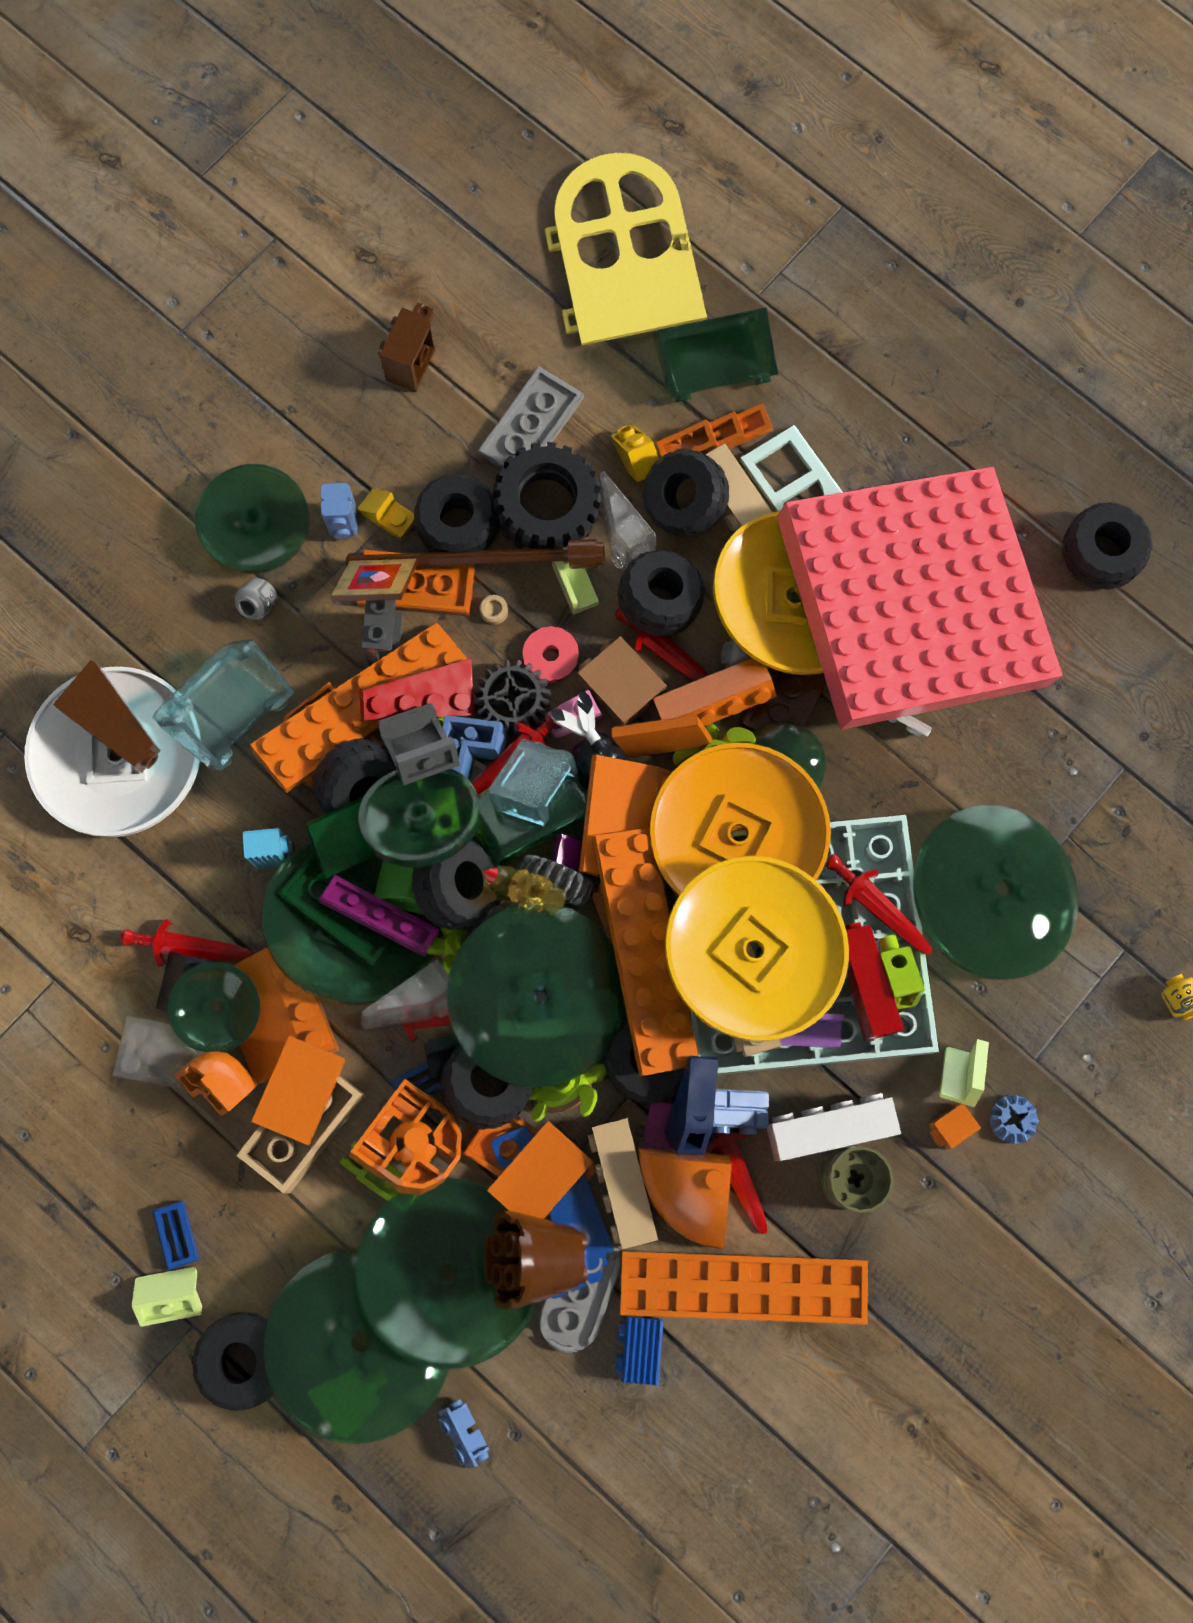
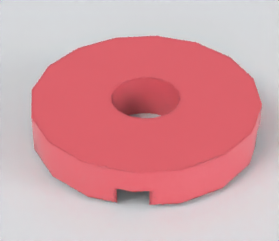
(556, 639)

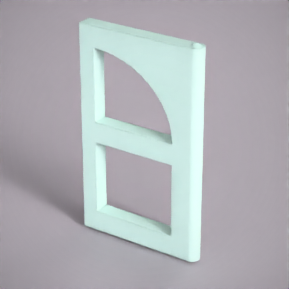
(817, 473)

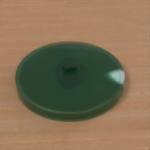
(252, 518)
(419, 820)

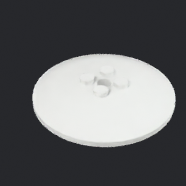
(87, 789)

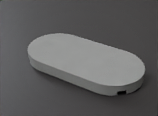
(579, 1314)

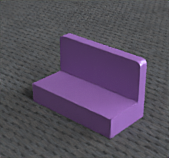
(822, 1034)

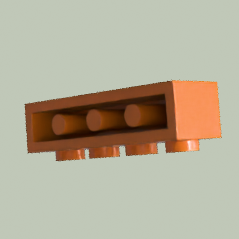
(719, 693)

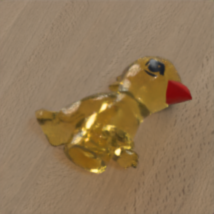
(527, 889)

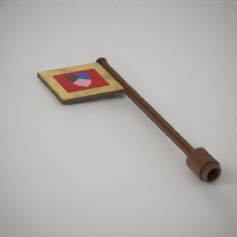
(389, 574)

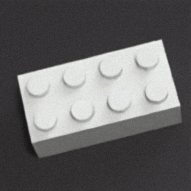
(833, 1129)

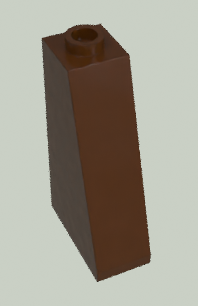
(104, 714)

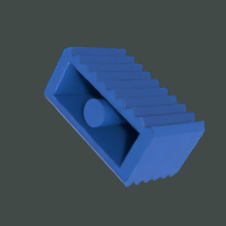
(640, 1350)

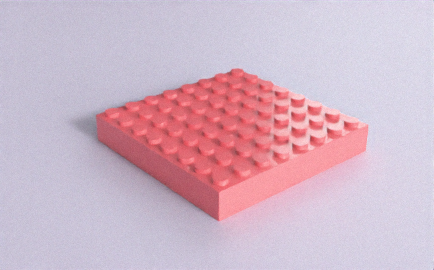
(917, 596)

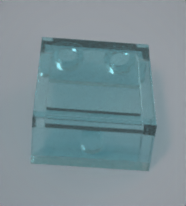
(531, 781)

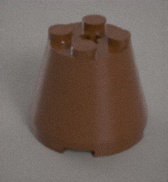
(532, 1259)

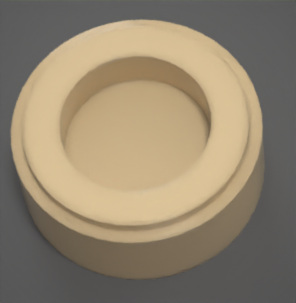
(493, 609)

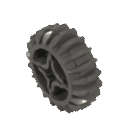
(523, 695)
(576, 886)

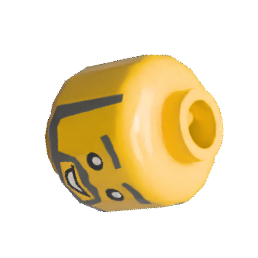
(1179, 996)

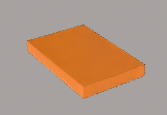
(661, 736)
(299, 1090)
(540, 1173)

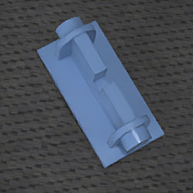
(466, 1445)

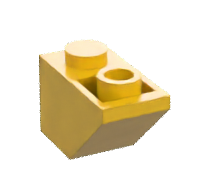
(635, 451)

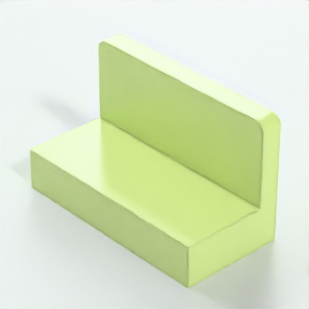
(575, 587)
(964, 1074)
(166, 1297)

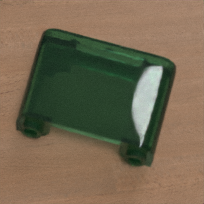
(716, 353)
(508, 835)

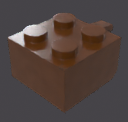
(408, 347)

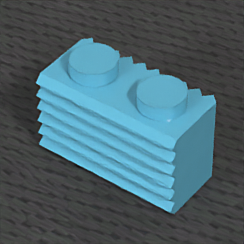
(266, 847)

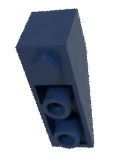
(693, 1107)

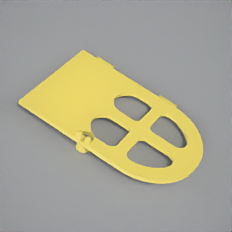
(635, 291)

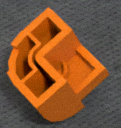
(218, 1079)

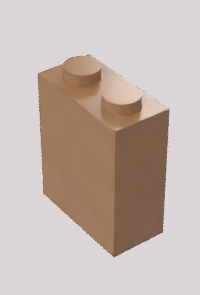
(620, 681)

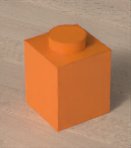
(953, 1126)

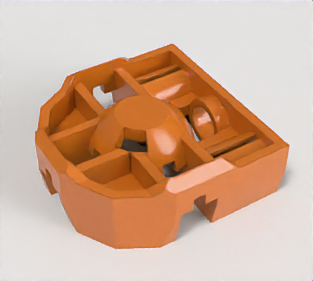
(409, 1107)

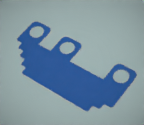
(574, 1209)

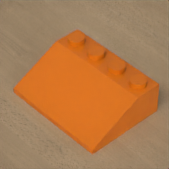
(618, 801)
(283, 1012)

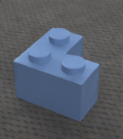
(475, 740)

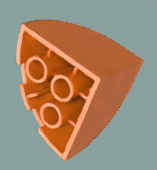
(689, 1192)

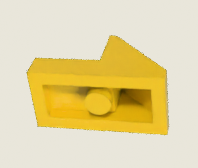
(387, 513)

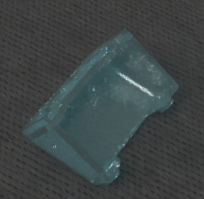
(223, 702)

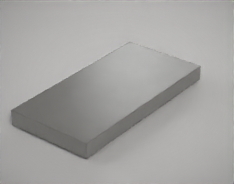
(532, 417)

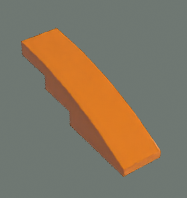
(729, 429)

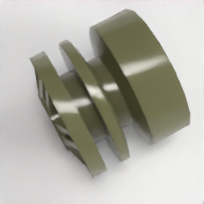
(869, 1189)

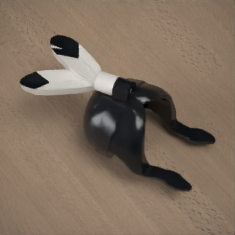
(592, 742)

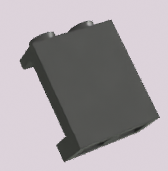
(381, 629)
(417, 744)

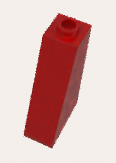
(870, 986)

